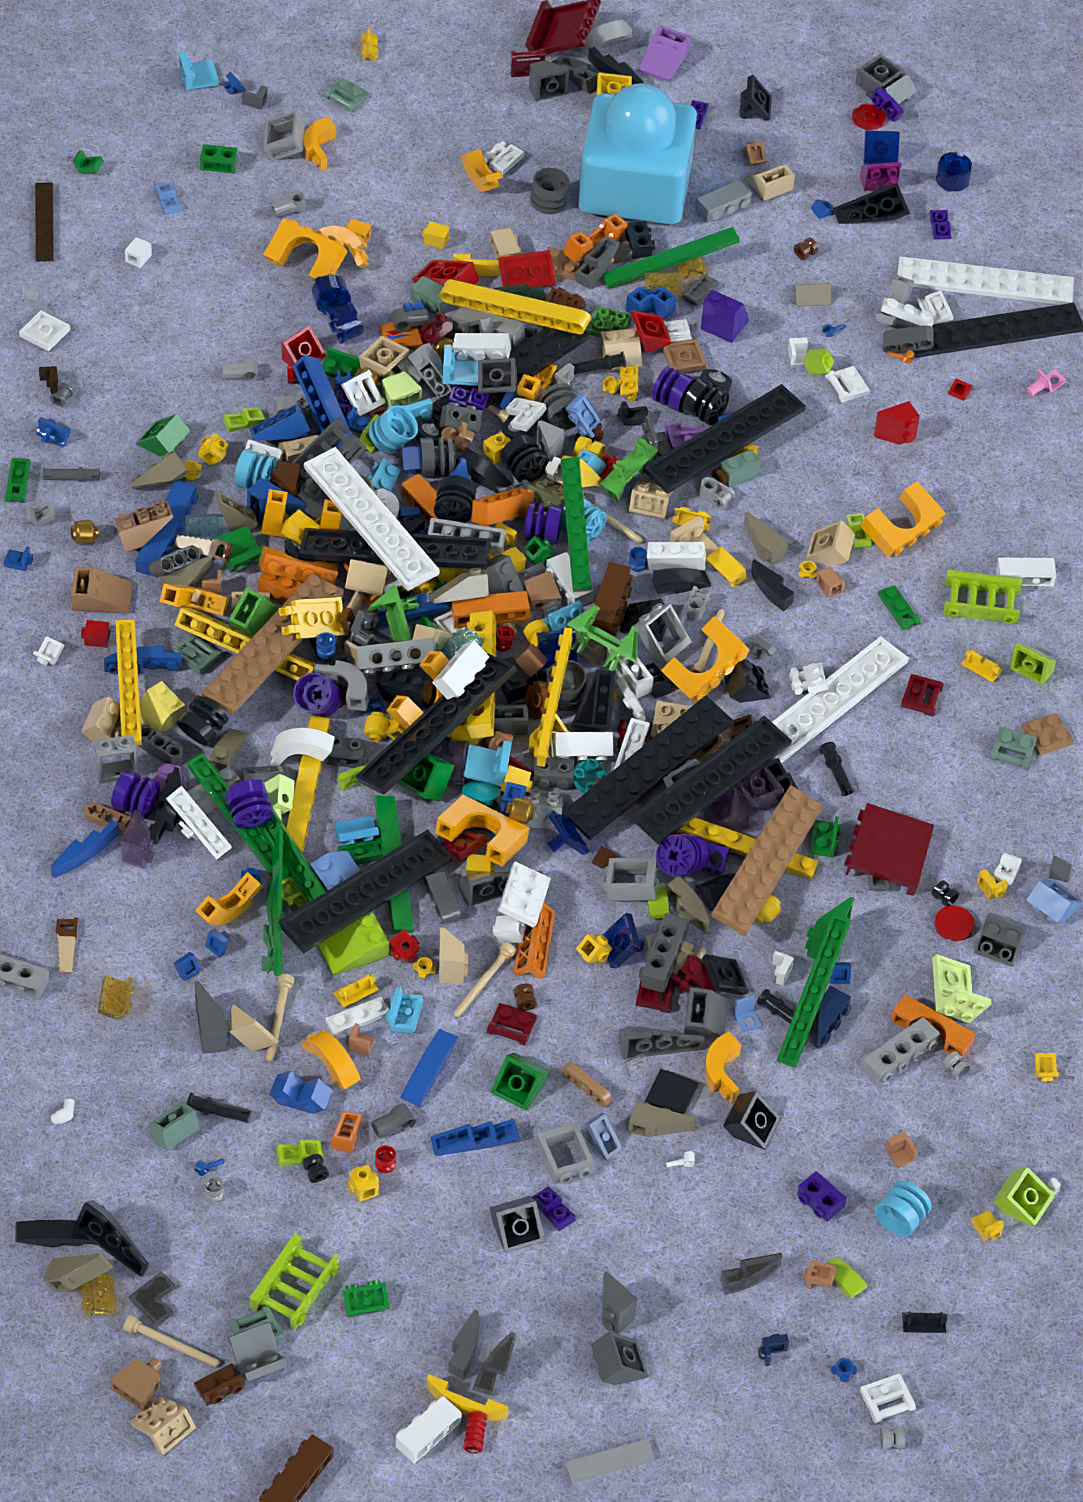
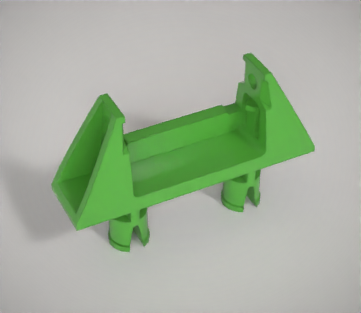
(626, 469)
(395, 613)
(618, 648)

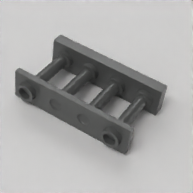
(350, 450)

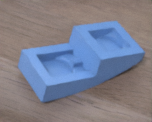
(167, 197)

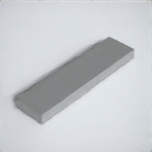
(609, 1461)

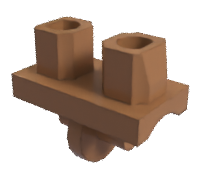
(460, 436)

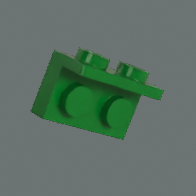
(338, 360)
(824, 838)
(365, 1298)

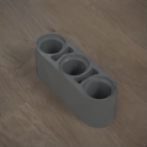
(908, 339)
(174, 561)
(161, 746)
(443, 897)

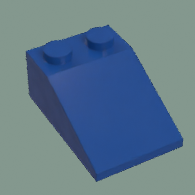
(284, 425)

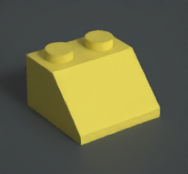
(160, 707)

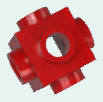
(401, 940)

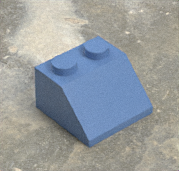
(334, 868)
(1053, 901)

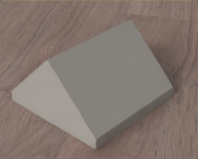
(550, 439)

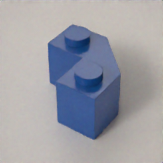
(658, 301)
(300, 1095)

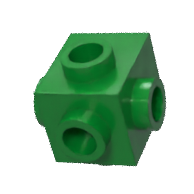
(539, 550)

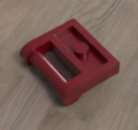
(522, 68)
(431, 333)
(916, 691)
(462, 848)
(649, 998)
(514, 1019)

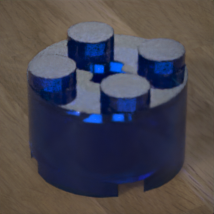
(953, 172)
(330, 292)
(345, 322)

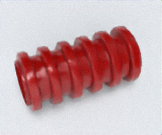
(475, 1431)

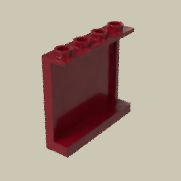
(562, 26)
(889, 846)

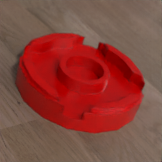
(870, 121)
(954, 923)

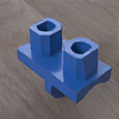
(50, 431)

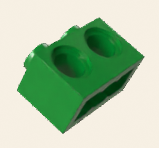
(218, 158)

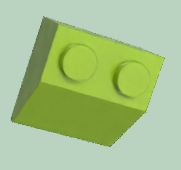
(1032, 663)
(1024, 1196)

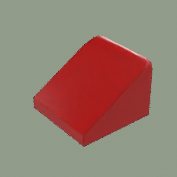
(960, 389)

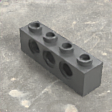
(664, 952)

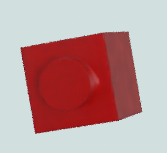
(96, 633)

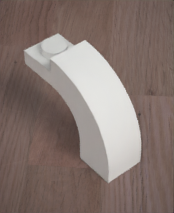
(301, 741)

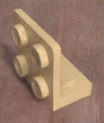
(649, 499)
(693, 532)
(665, 714)
(164, 1423)

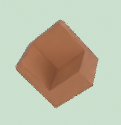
(213, 584)
(531, 660)
(360, 1042)
(901, 1149)

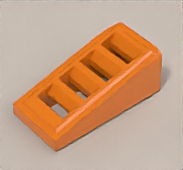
(342, 1142)

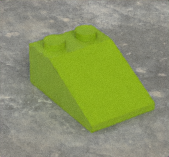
(355, 945)

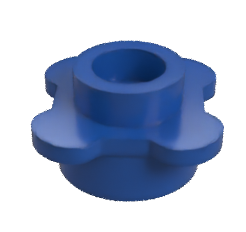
(844, 1363)

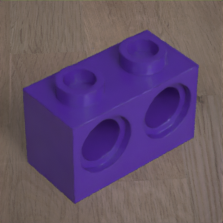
(718, 849)
(824, 1194)

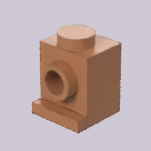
(830, 582)

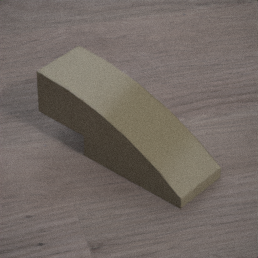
(688, 904)

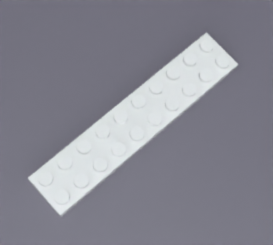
(987, 281)
(371, 519)
(845, 689)

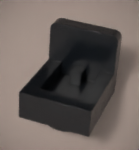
(633, 415)

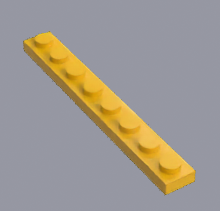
(128, 679)
(551, 703)
(742, 844)

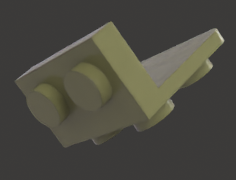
(547, 492)

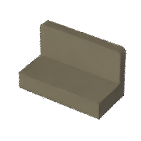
(812, 294)

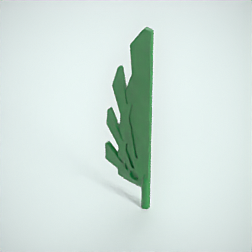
(272, 932)

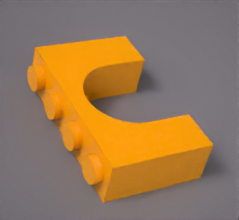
(290, 235)
(276, 514)
(894, 539)
(730, 652)
(402, 707)
(469, 813)

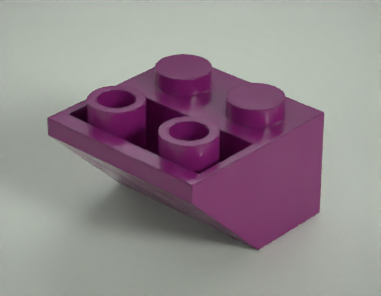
(879, 175)

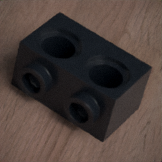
(639, 239)

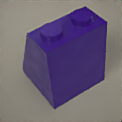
(723, 316)

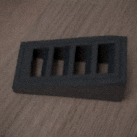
(661, 688)

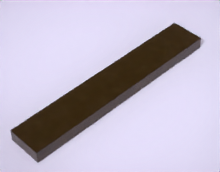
(44, 222)

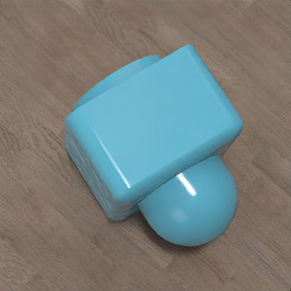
(637, 155)

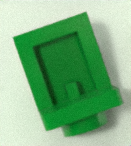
(87, 164)

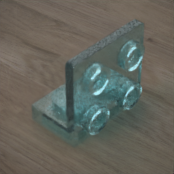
(204, 526)

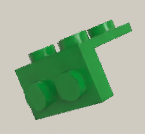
(243, 551)

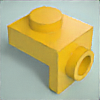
(1045, 1067)

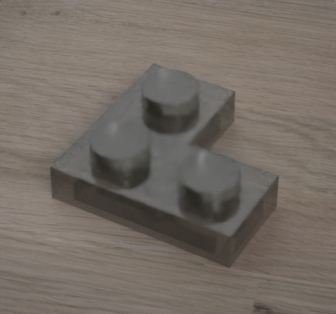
(148, 1299)

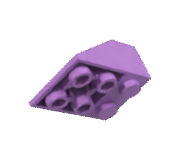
(665, 53)

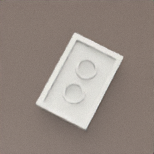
(524, 894)

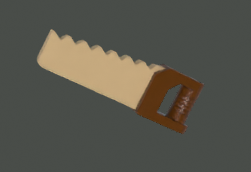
(205, 546)
(349, 614)
(66, 943)

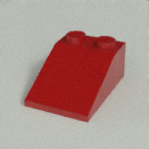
(444, 270)

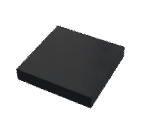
(725, 974)
(671, 1092)

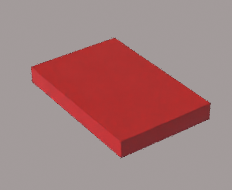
(528, 268)

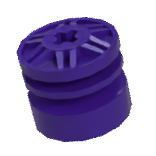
(672, 388)
(543, 522)
(307, 694)
(135, 793)
(249, 804)
(682, 854)

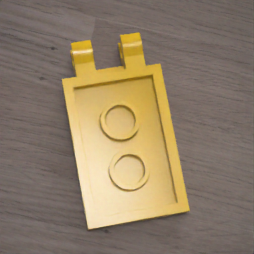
(313, 617)

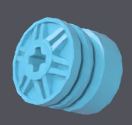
(393, 429)
(251, 468)
(594, 518)
(903, 1208)

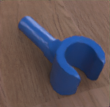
(830, 329)
(203, 1168)

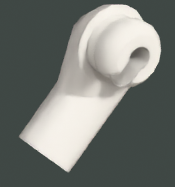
(64, 1114)

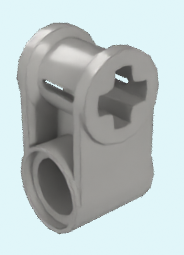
(284, 402)
(715, 492)
(697, 603)

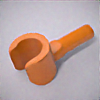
(907, 357)

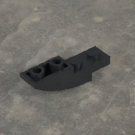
(166, 814)

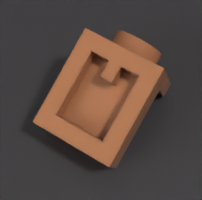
(755, 153)
(497, 740)
(819, 1274)

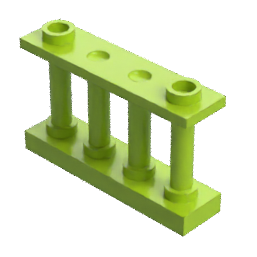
(982, 582)
(283, 1264)

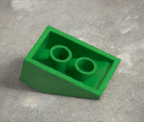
(428, 777)
(816, 932)

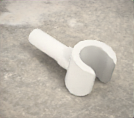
(688, 1161)
(1054, 1185)

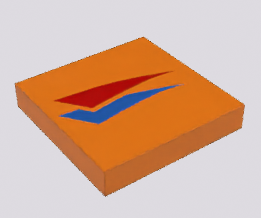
(409, 339)

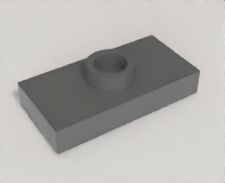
(700, 289)

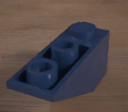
(831, 1010)

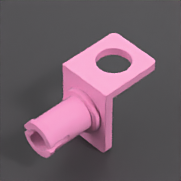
(1044, 382)

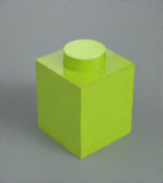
(818, 361)

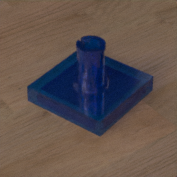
(881, 147)
(548, 644)
(567, 835)
(623, 940)

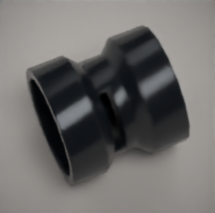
(945, 893)
(315, 1168)

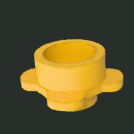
(611, 384)
(805, 566)
(424, 962)

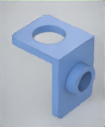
(745, 1008)

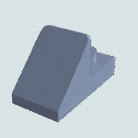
(603, 1136)

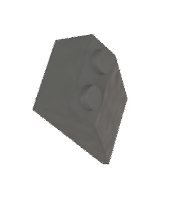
(502, 575)
(211, 1022)

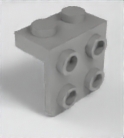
(544, 805)

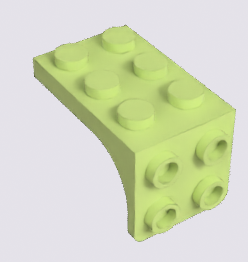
(954, 990)

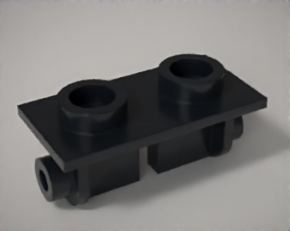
(924, 1322)

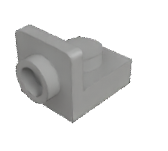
(564, 375)

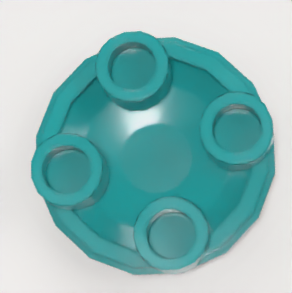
(587, 773)
(481, 792)

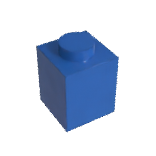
(411, 458)

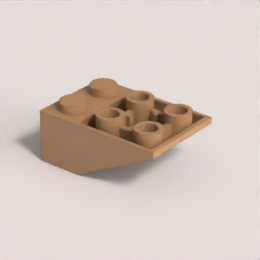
(140, 526)
(100, 591)

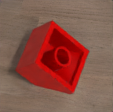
(897, 423)

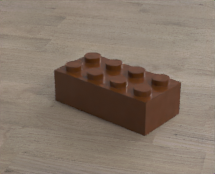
(613, 597)

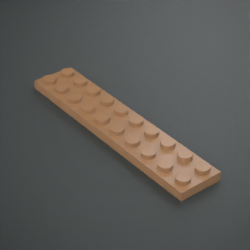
(263, 652)
(767, 861)

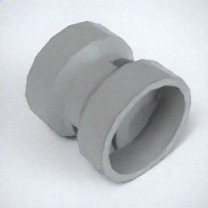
(956, 1065)
(213, 1189)
(892, 1438)

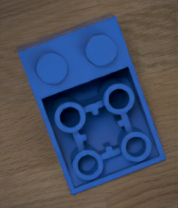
(258, 495)

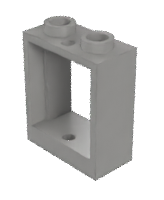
(286, 146)
(675, 627)
(106, 747)
(631, 891)
(559, 1136)

